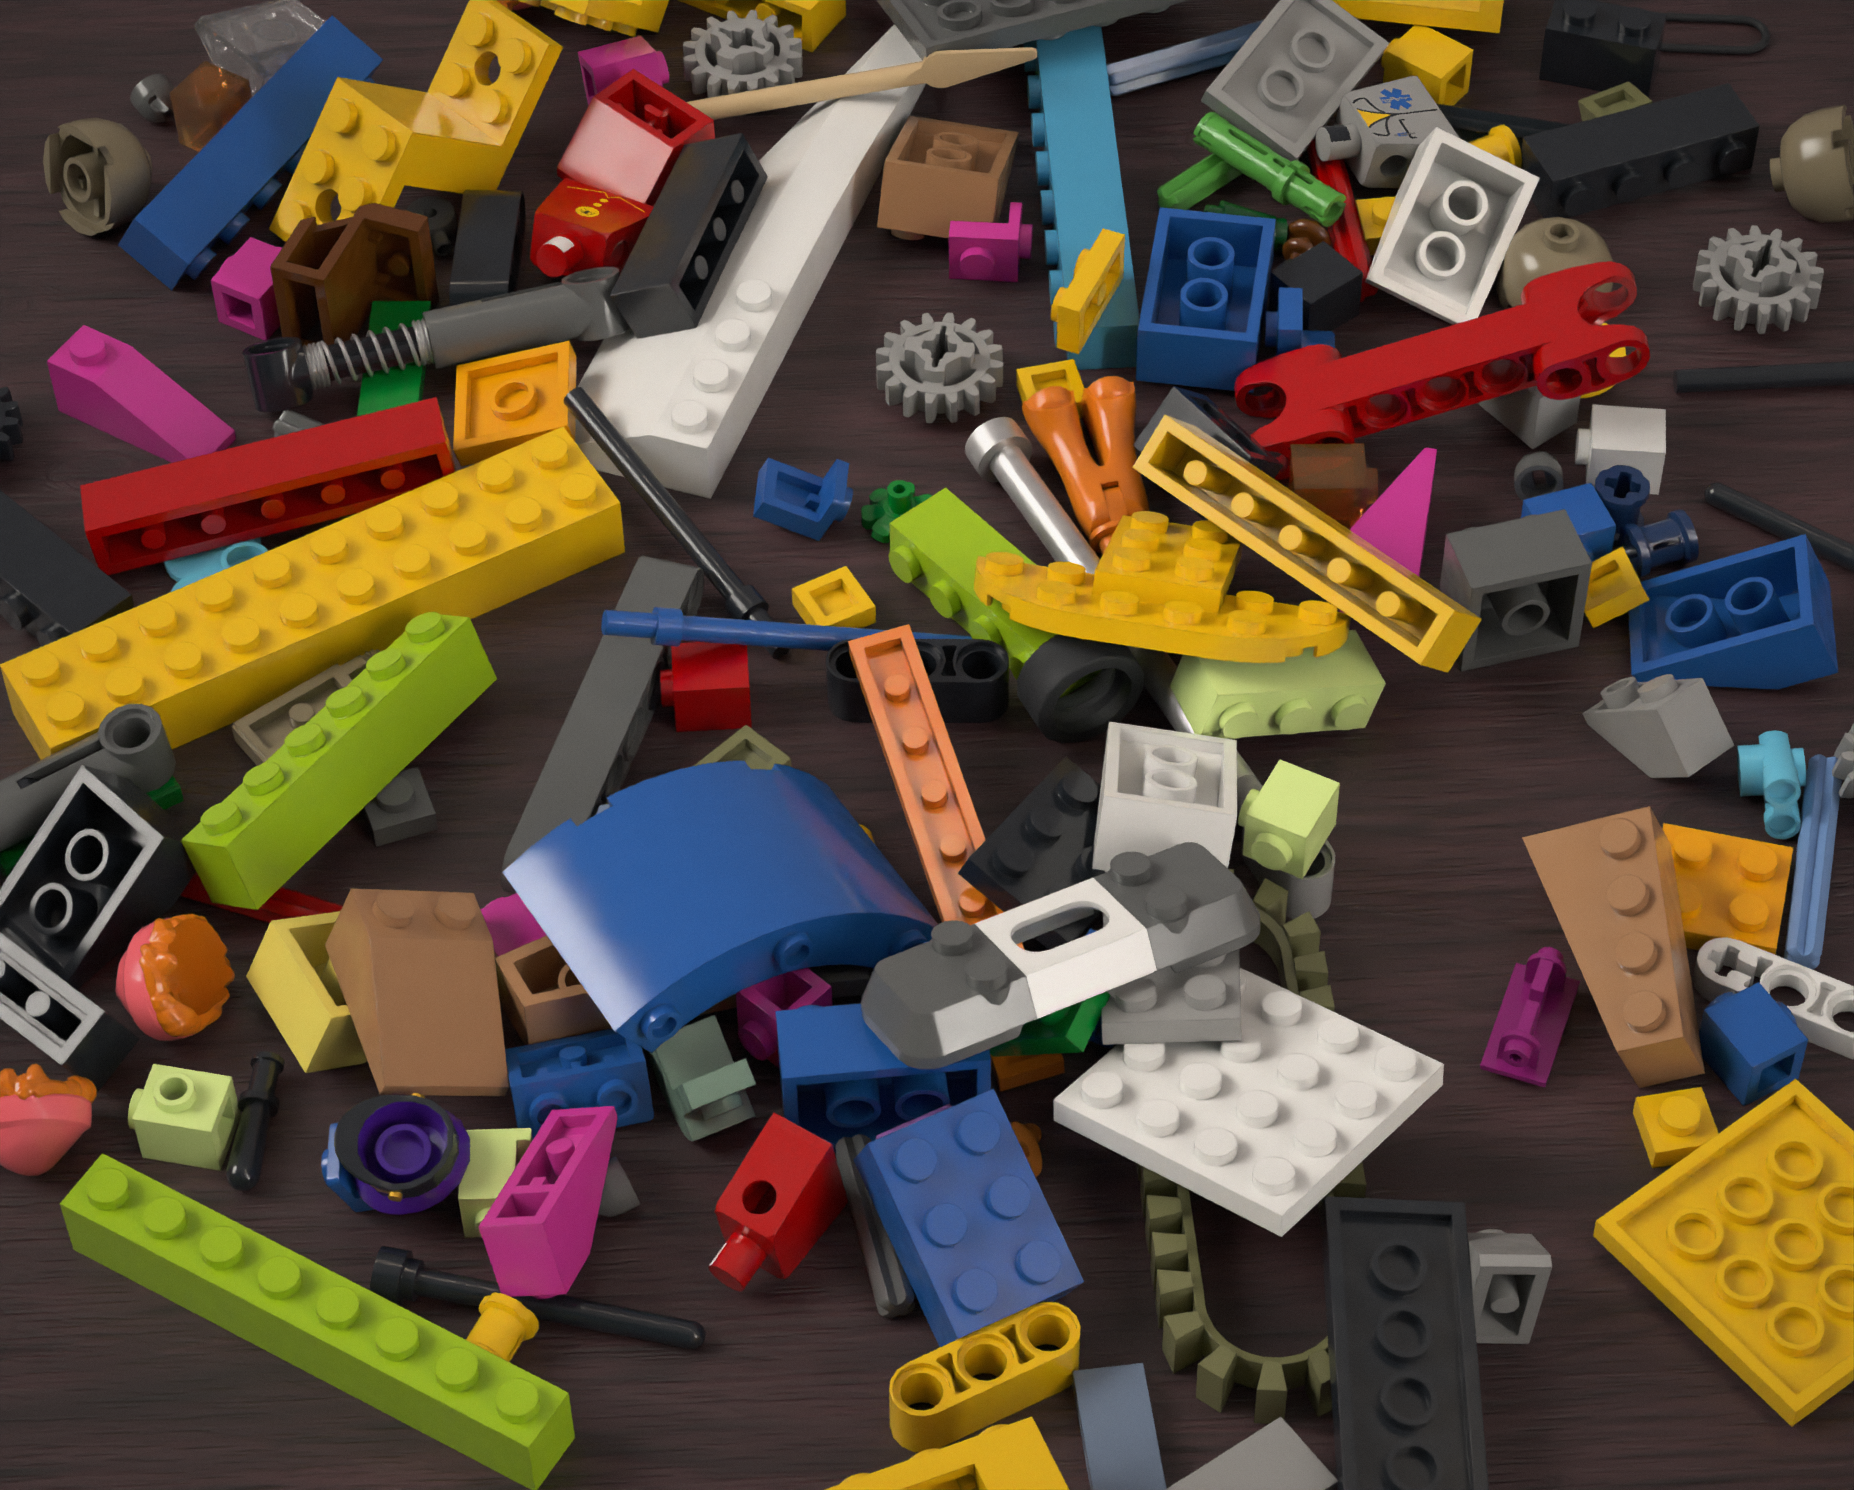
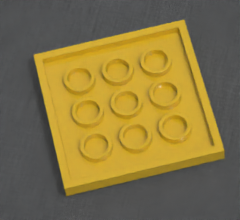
(1756, 1248)

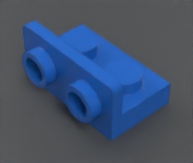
(579, 1073)

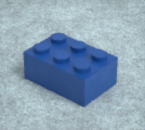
(1204, 298)
(849, 1083)
(967, 1218)

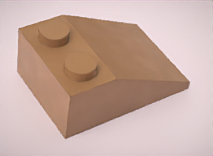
(944, 175)
(422, 991)

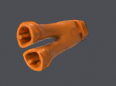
(1096, 492)

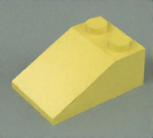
(303, 993)

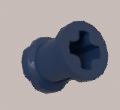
(1623, 493)
(1678, 544)

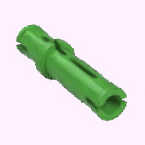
(1286, 179)

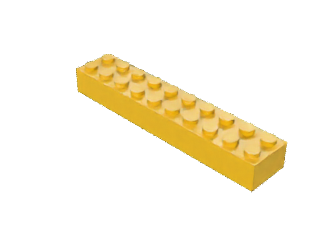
(325, 598)

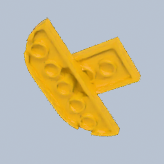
(1161, 592)

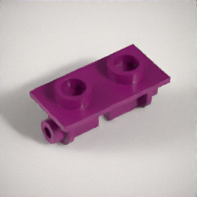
(1531, 1019)

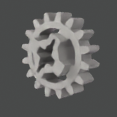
(741, 55)
(1758, 279)
(939, 367)

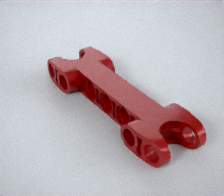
(1543, 343)

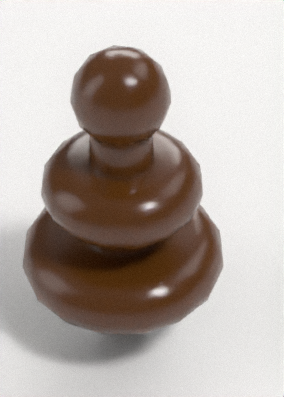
(1302, 236)

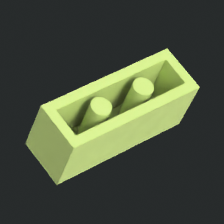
(1282, 697)

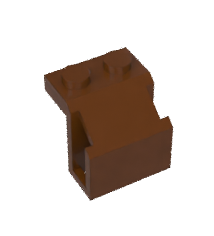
(349, 263)

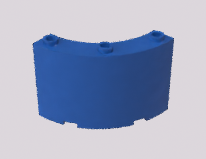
(711, 889)

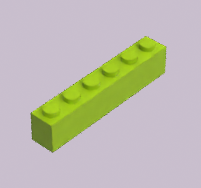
(338, 760)

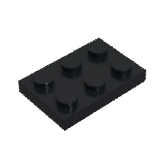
(1042, 848)

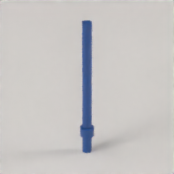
(671, 627)

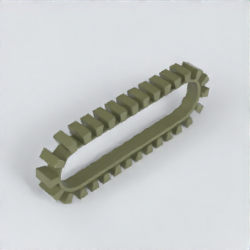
(1171, 1230)

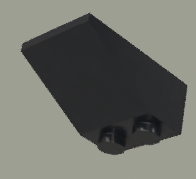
(94, 876)

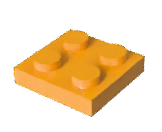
(512, 400)
(1729, 886)

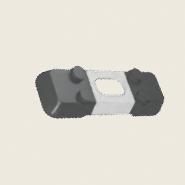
(980, 988)

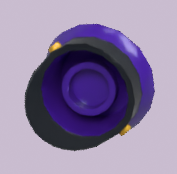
(402, 1152)

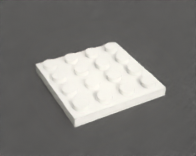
(1256, 1118)

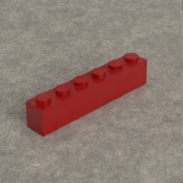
(264, 486)

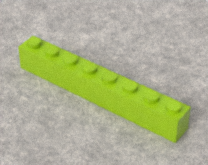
(320, 1322)

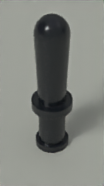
(257, 1107)

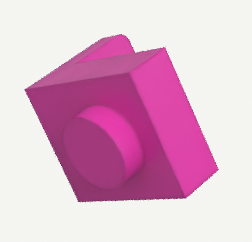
(989, 249)

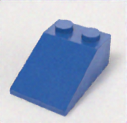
(1738, 620)

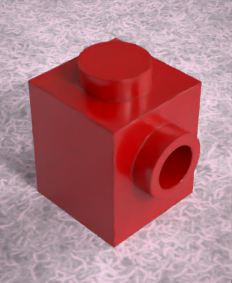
(708, 686)

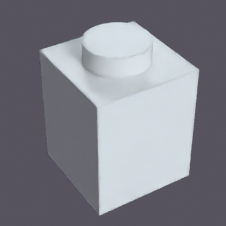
(1623, 438)

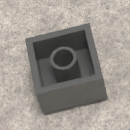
(1524, 584)

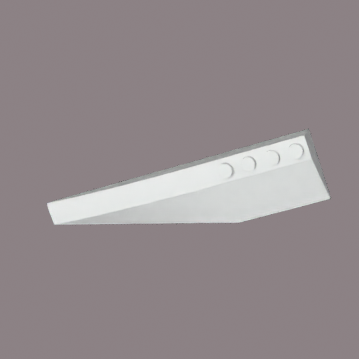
(695, 390)

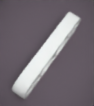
(1822, 993)

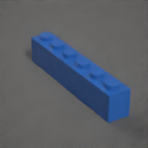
(245, 159)

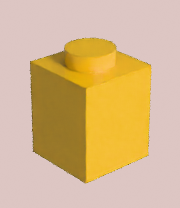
(1433, 57)

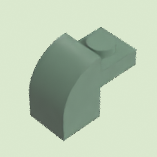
(702, 1080)

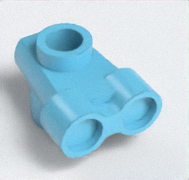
(1777, 774)

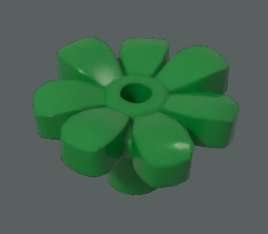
(887, 506)

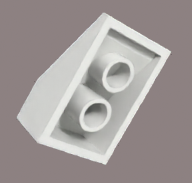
(1450, 227)
(1165, 792)

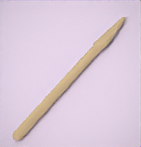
(938, 70)

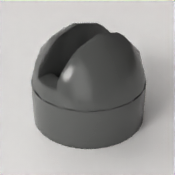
(153, 98)
(1524, 475)
(617, 1192)

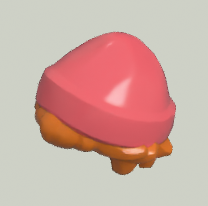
(174, 977)
(41, 1118)

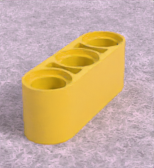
(970, 1404)

